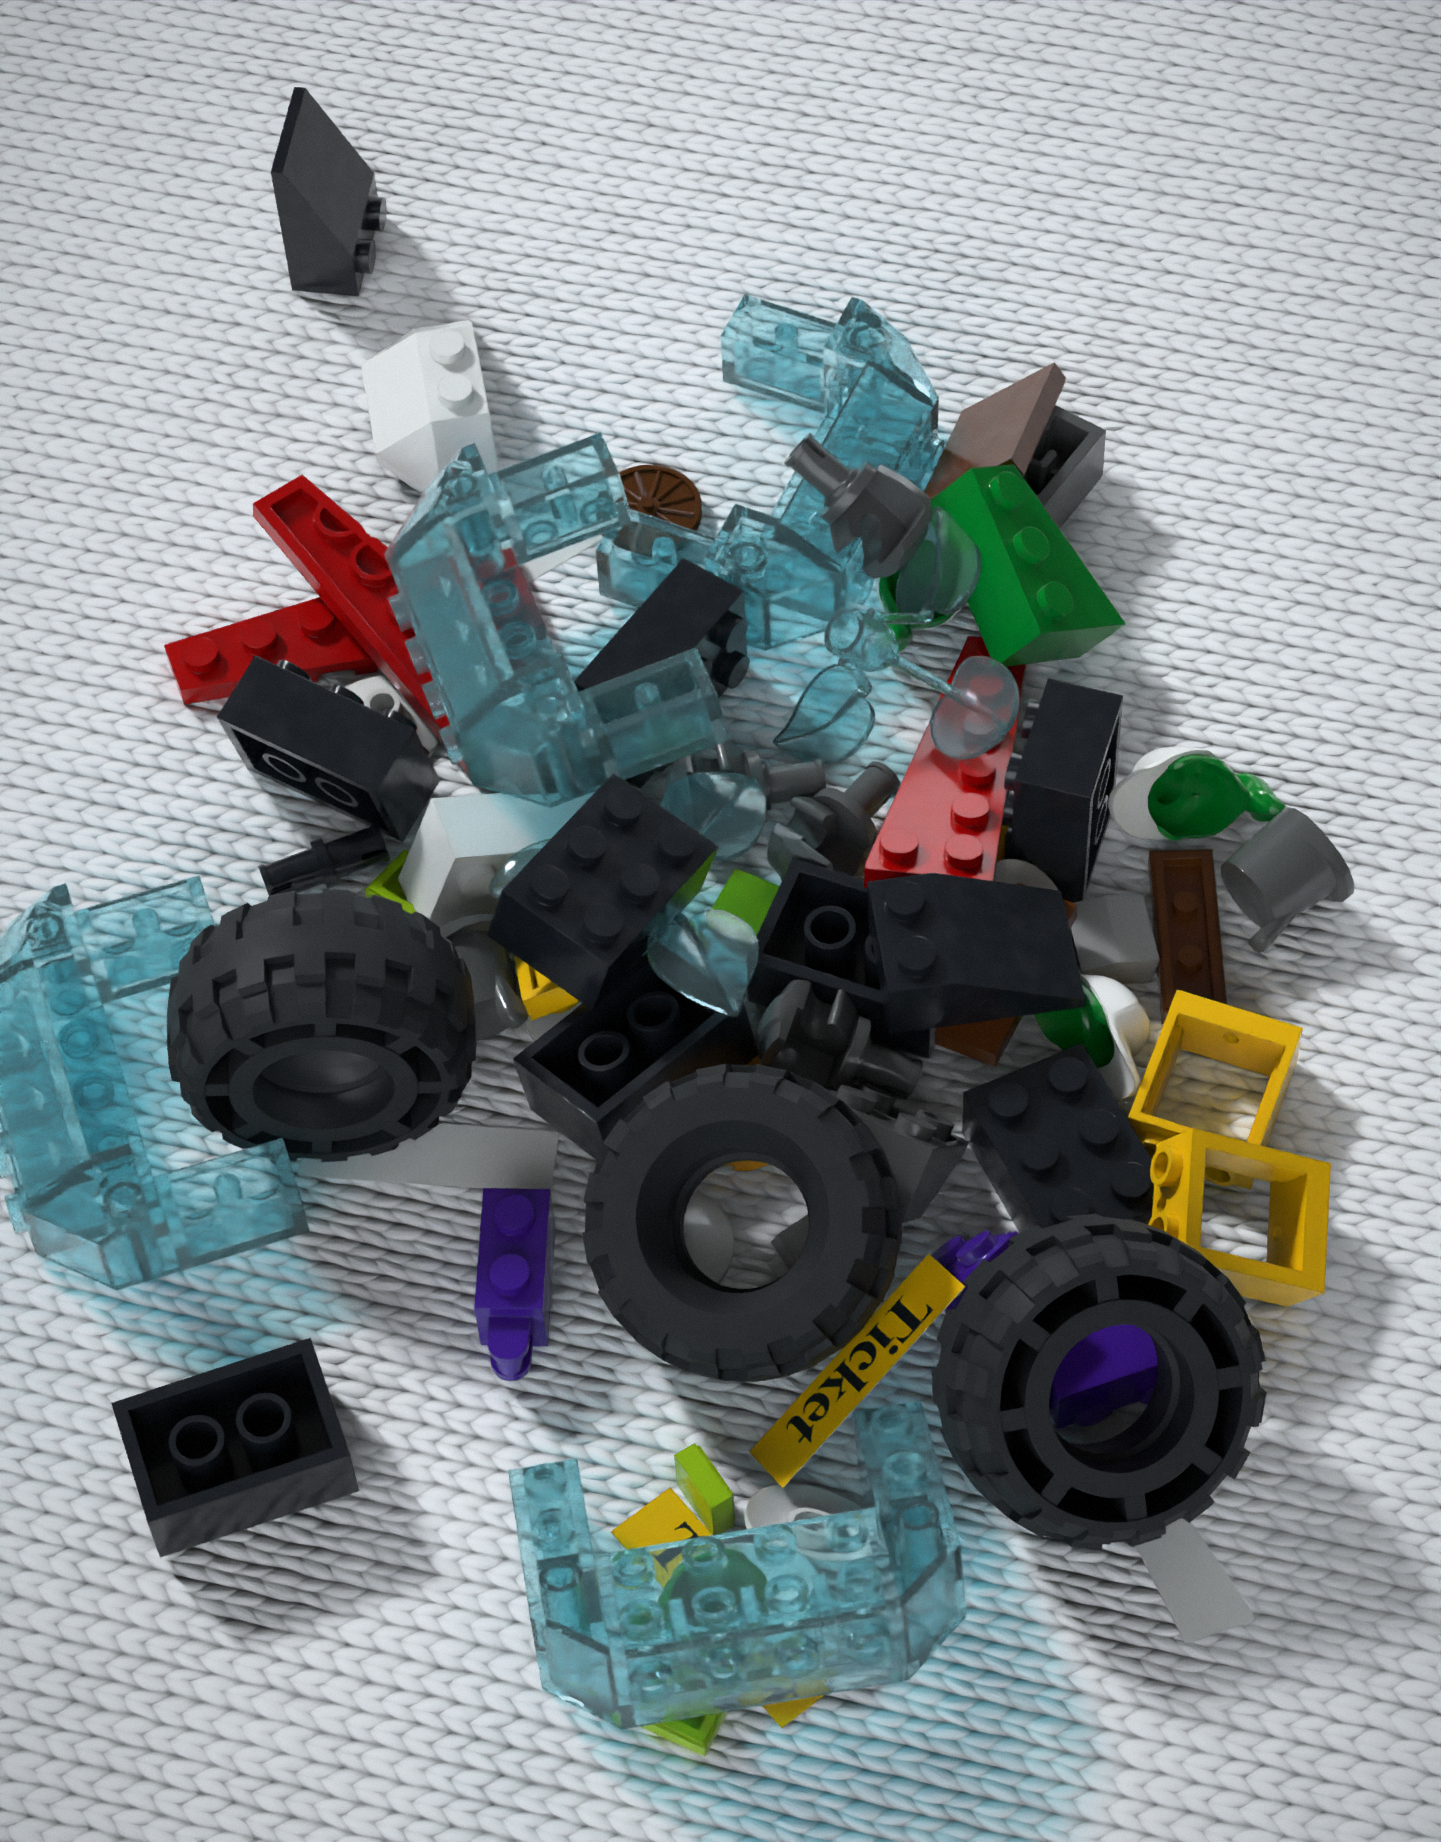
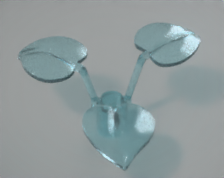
(977, 707)
(713, 951)

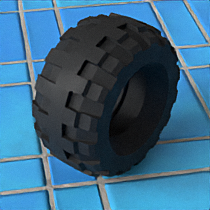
(321, 1025)
(641, 1200)
(1024, 1320)

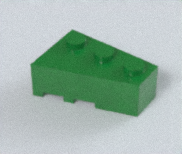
(1032, 587)

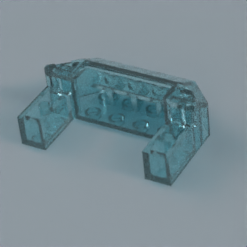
(874, 410)
(490, 653)
(69, 1114)
(749, 1609)

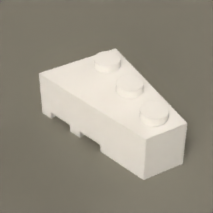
(466, 844)

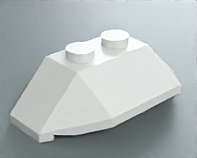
(428, 402)

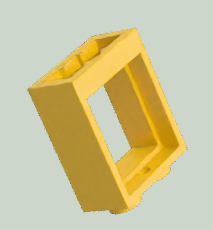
(1225, 1036)
(1296, 1211)

